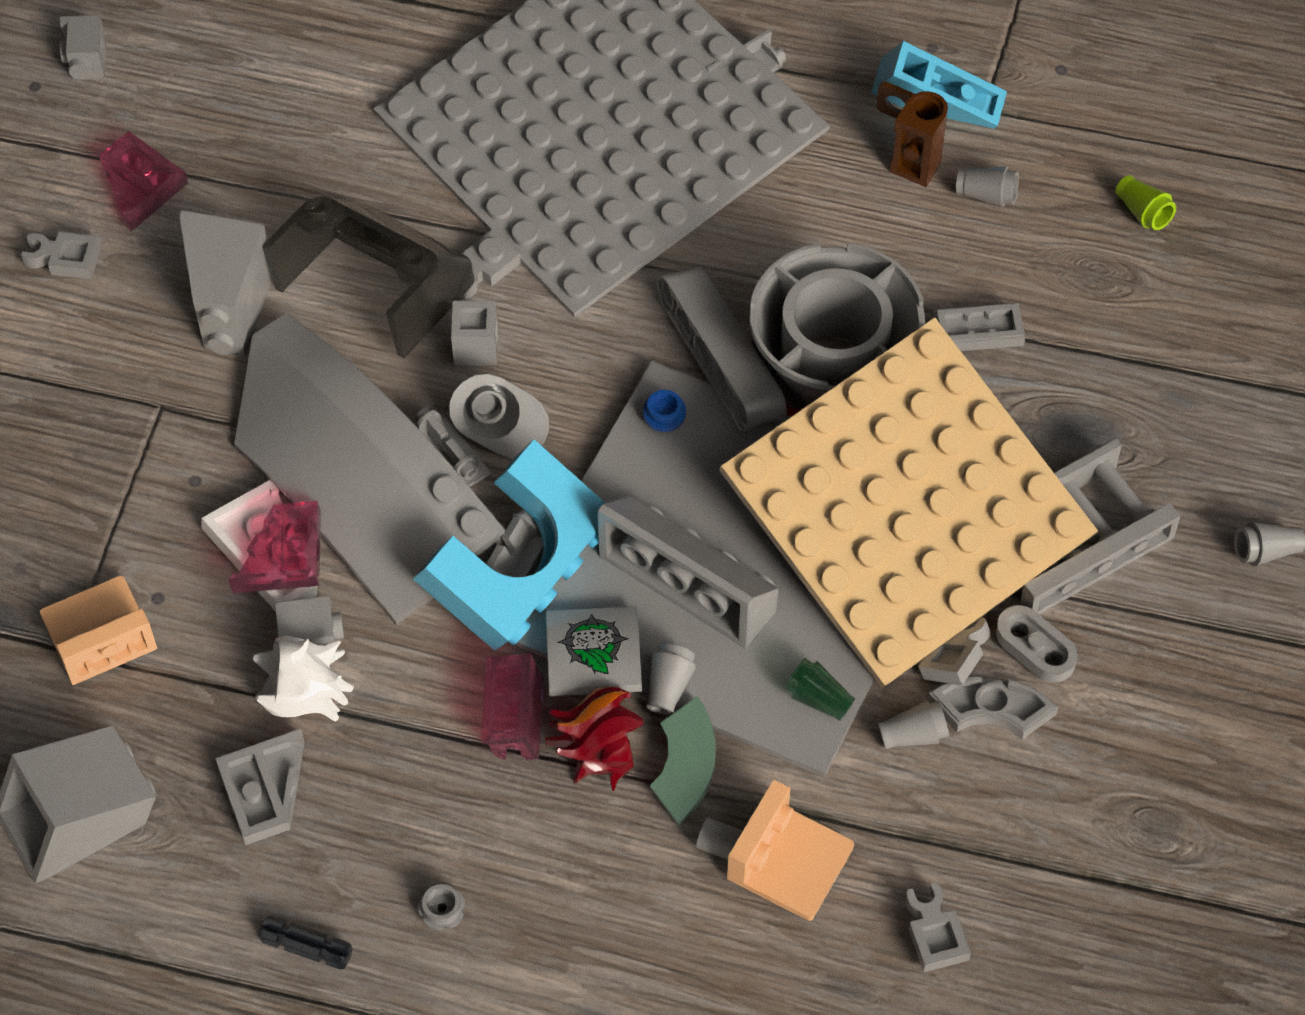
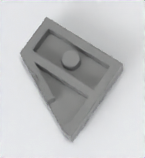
(263, 784)

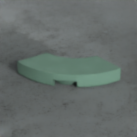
(689, 761)

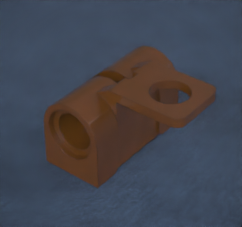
(918, 131)

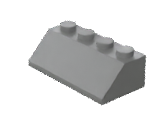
(686, 569)

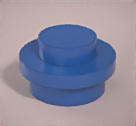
(664, 411)

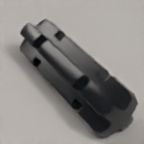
(305, 942)

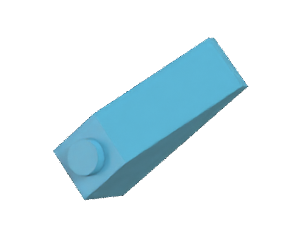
(966, 95)

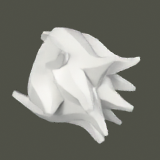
(301, 678)

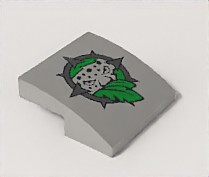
(593, 650)

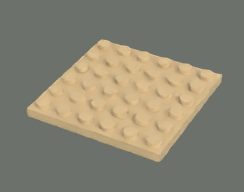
(908, 502)

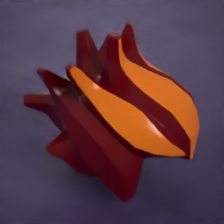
(597, 734)

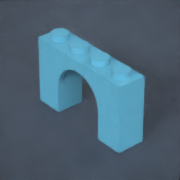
(499, 604)

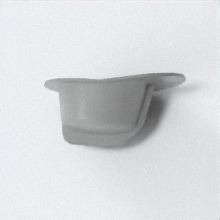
(498, 414)

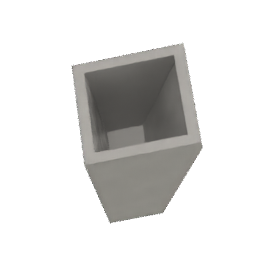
(226, 278)
(72, 800)

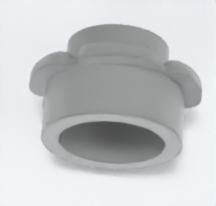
(441, 895)

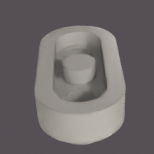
(1039, 644)

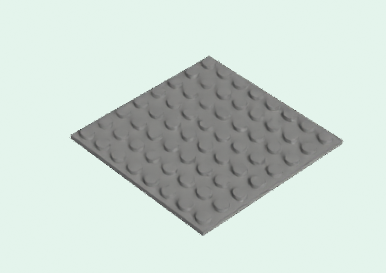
(599, 132)
(683, 480)

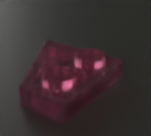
(139, 178)
(284, 551)

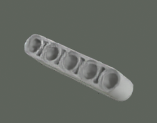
(721, 348)

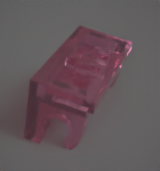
(512, 705)

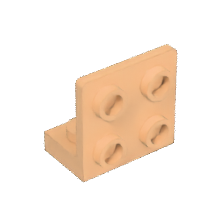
(98, 629)
(787, 855)

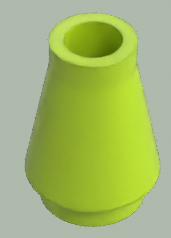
(1148, 204)

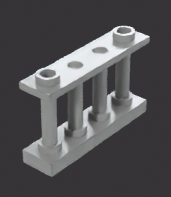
(1114, 547)

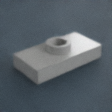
(983, 326)

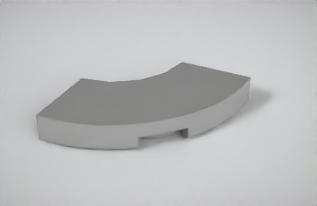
(995, 703)

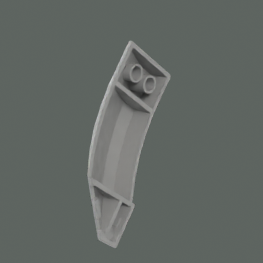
(344, 443)

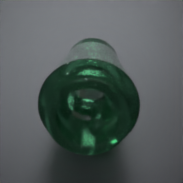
(819, 690)

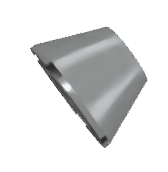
(831, 294)

